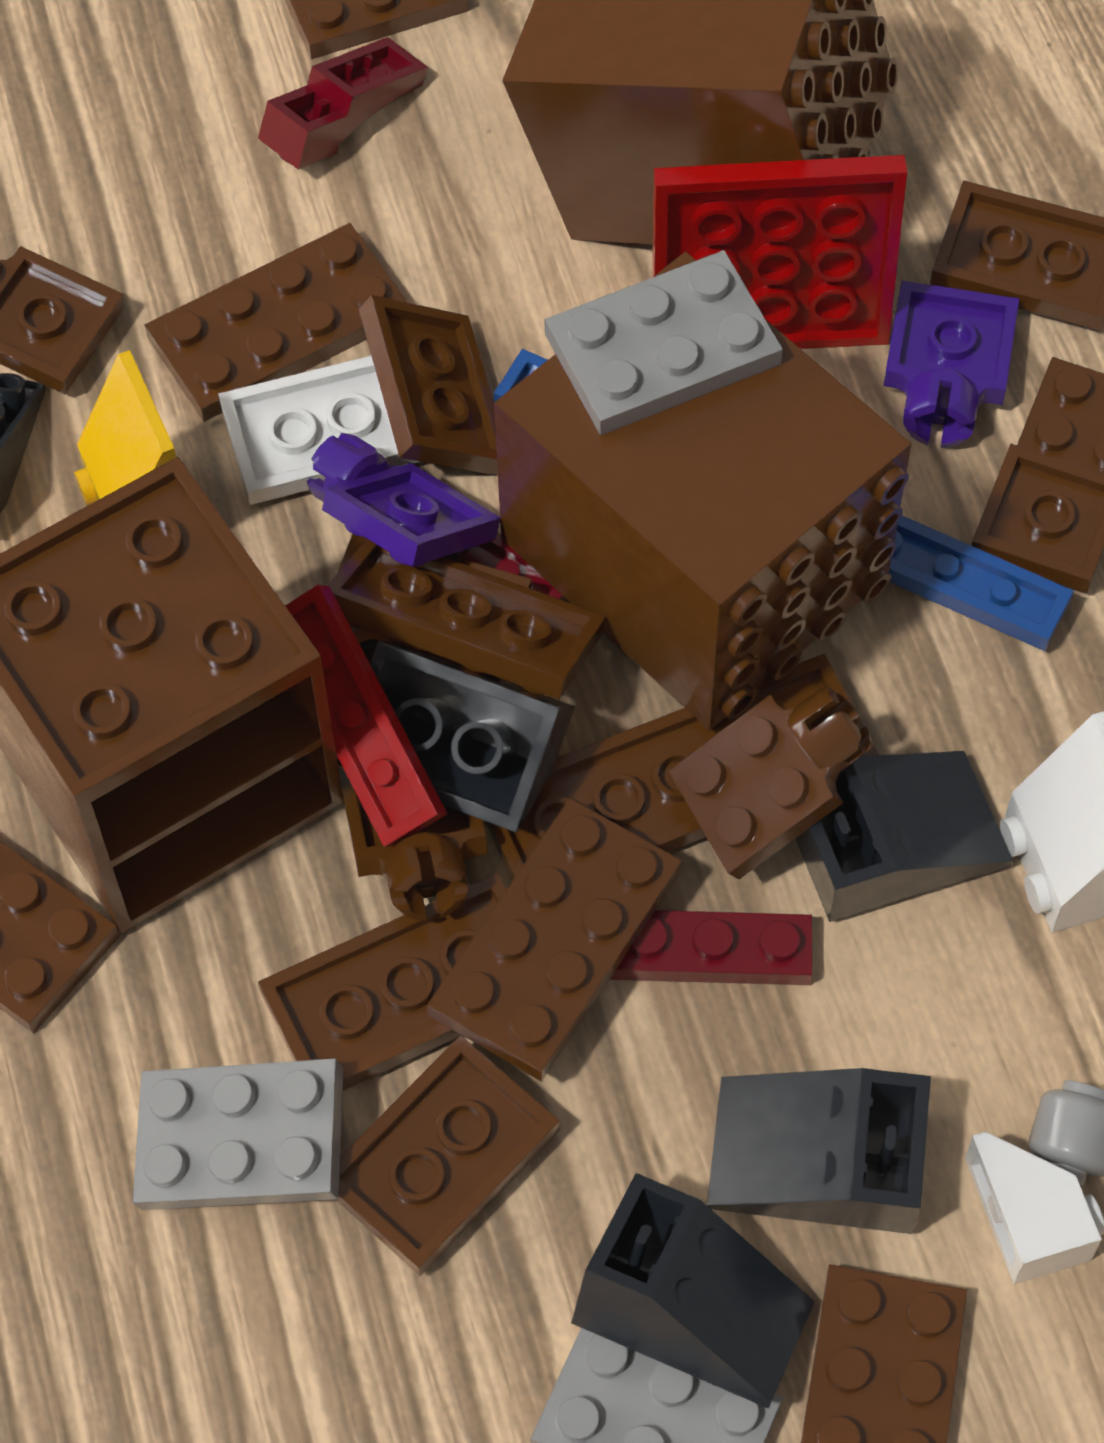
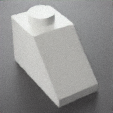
(1033, 1209)

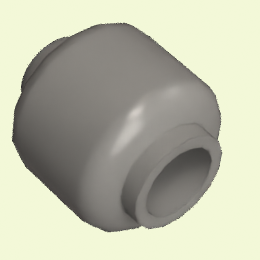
(1071, 1129)

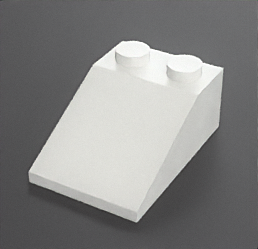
(1059, 829)

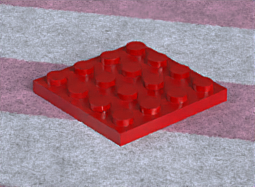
(803, 235)

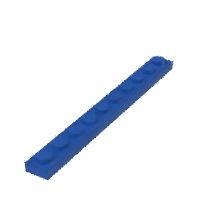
(942, 568)

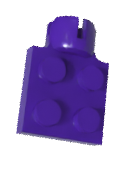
(949, 357)
(396, 505)

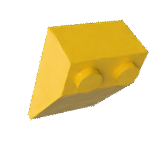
(121, 435)

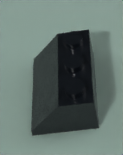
(474, 733)

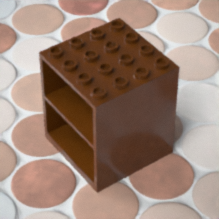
(689, 84)
(710, 527)
(158, 695)

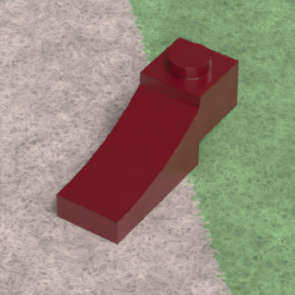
(337, 99)

